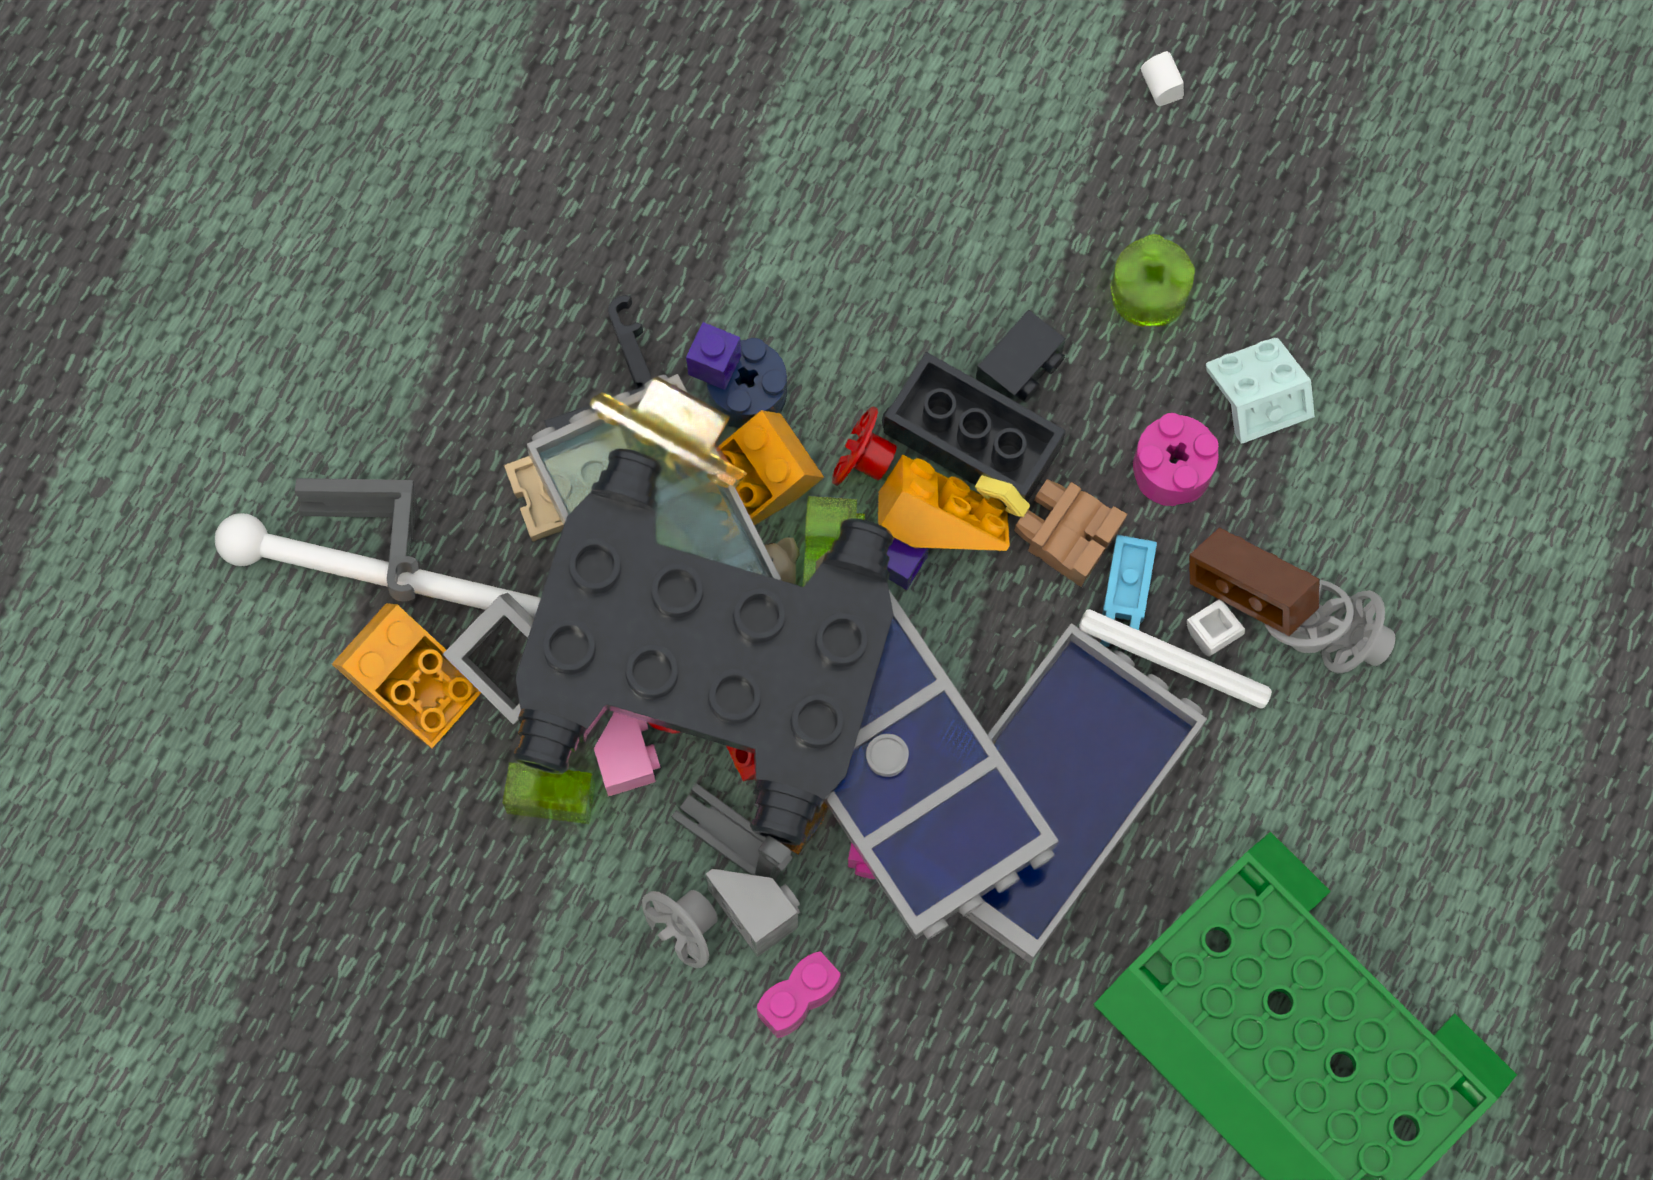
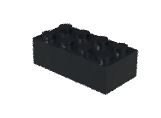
(972, 427)

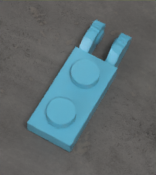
(1129, 580)

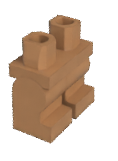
(1073, 532)

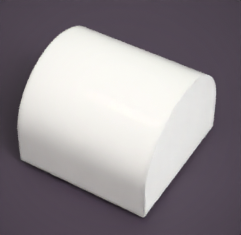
(1163, 79)
(1214, 628)

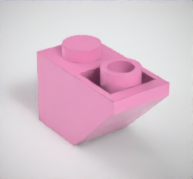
(623, 755)

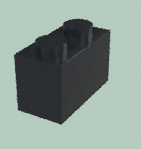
(1022, 358)

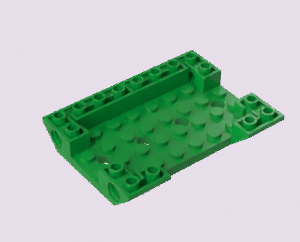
(1269, 1074)

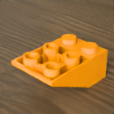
(774, 462)
(939, 510)
(407, 674)

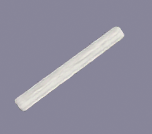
(1175, 658)

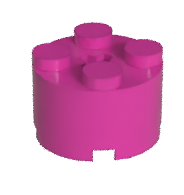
(1181, 439)

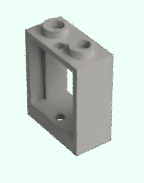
(474, 635)

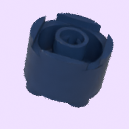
(757, 366)

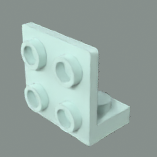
(1263, 388)

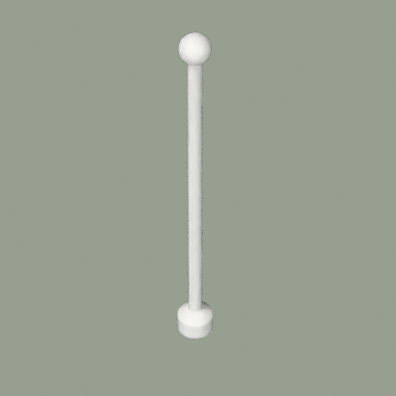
(244, 540)

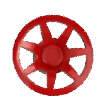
(868, 454)

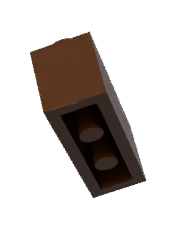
(1254, 581)

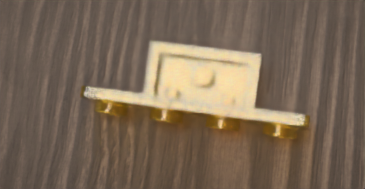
(676, 423)

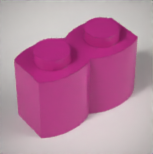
(808, 987)

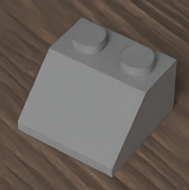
(755, 907)

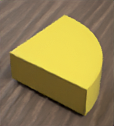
(1005, 492)

